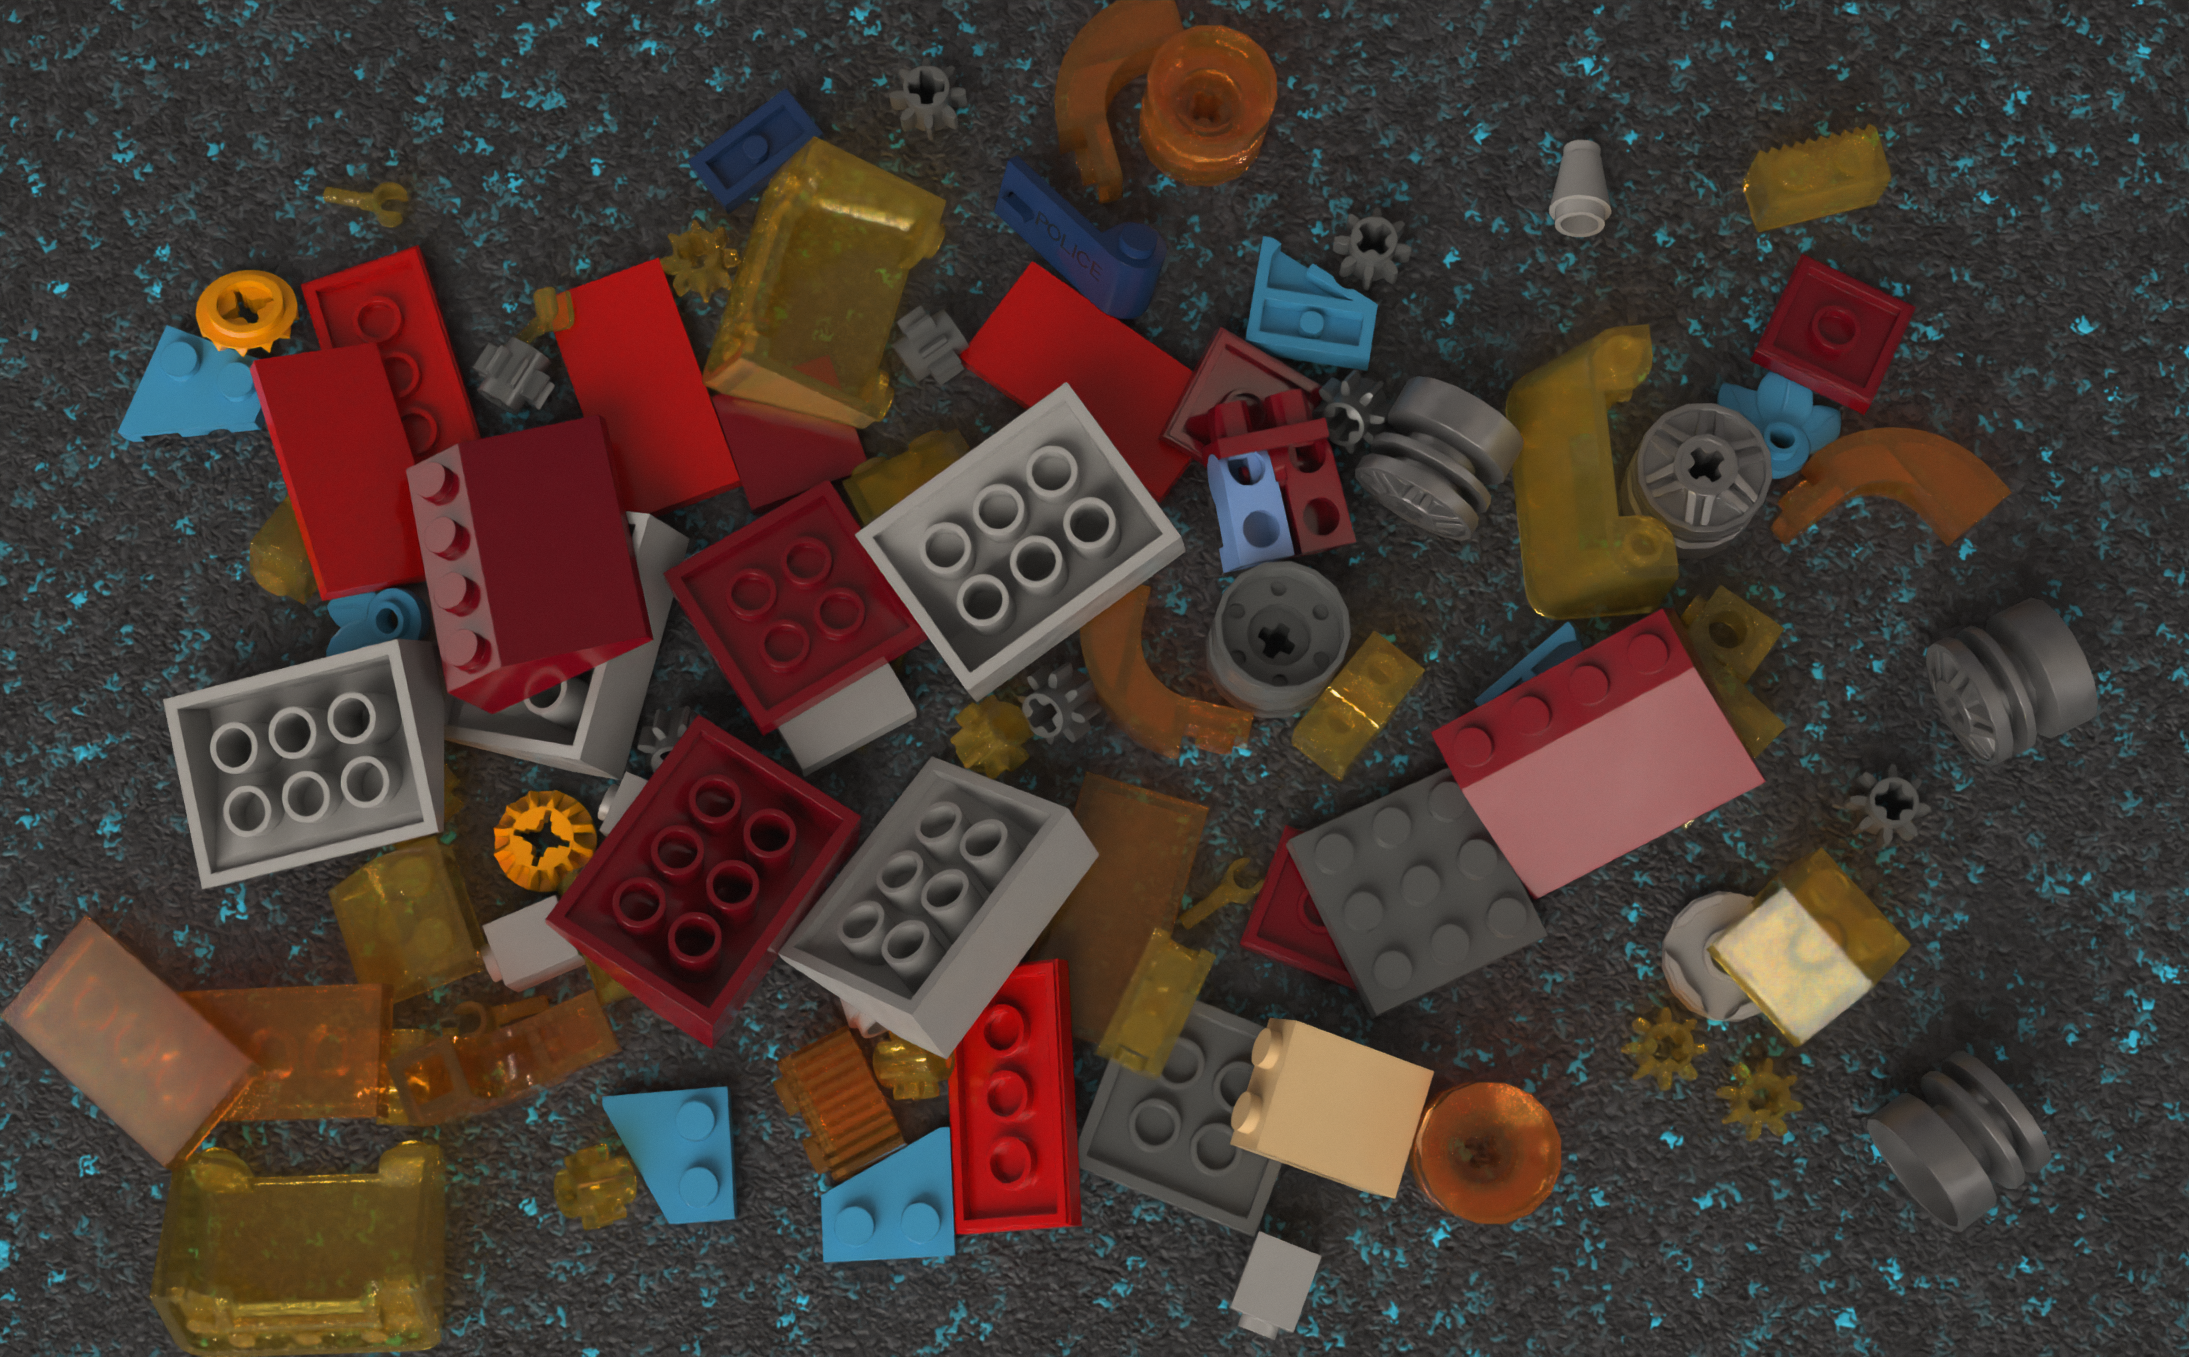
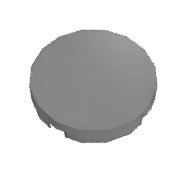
(1693, 971)

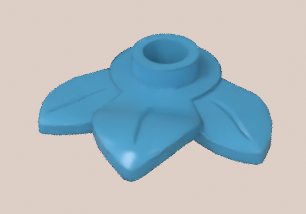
(1785, 416)
(368, 619)

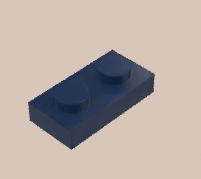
(753, 150)

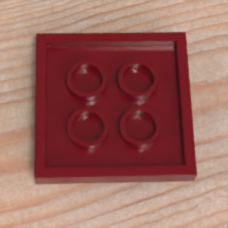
(793, 607)

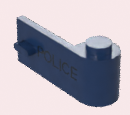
(1109, 268)

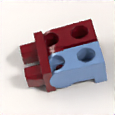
(1275, 485)

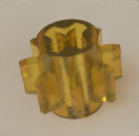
(685, 253)
(992, 737)
(1682, 1051)
(910, 1068)
(1743, 1091)
(595, 1186)

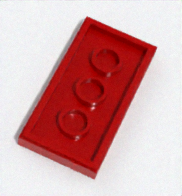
(399, 310)
(1056, 336)
(642, 376)
(343, 466)
(1017, 1109)

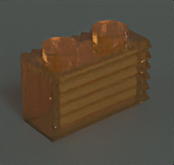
(840, 1105)

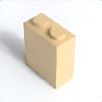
(1330, 1106)

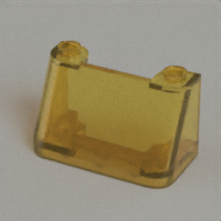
(823, 287)
(1572, 541)
(303, 1257)

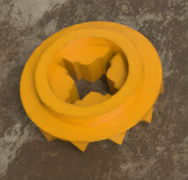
(261, 293)
(527, 815)

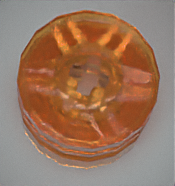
(1214, 75)
(1522, 1144)

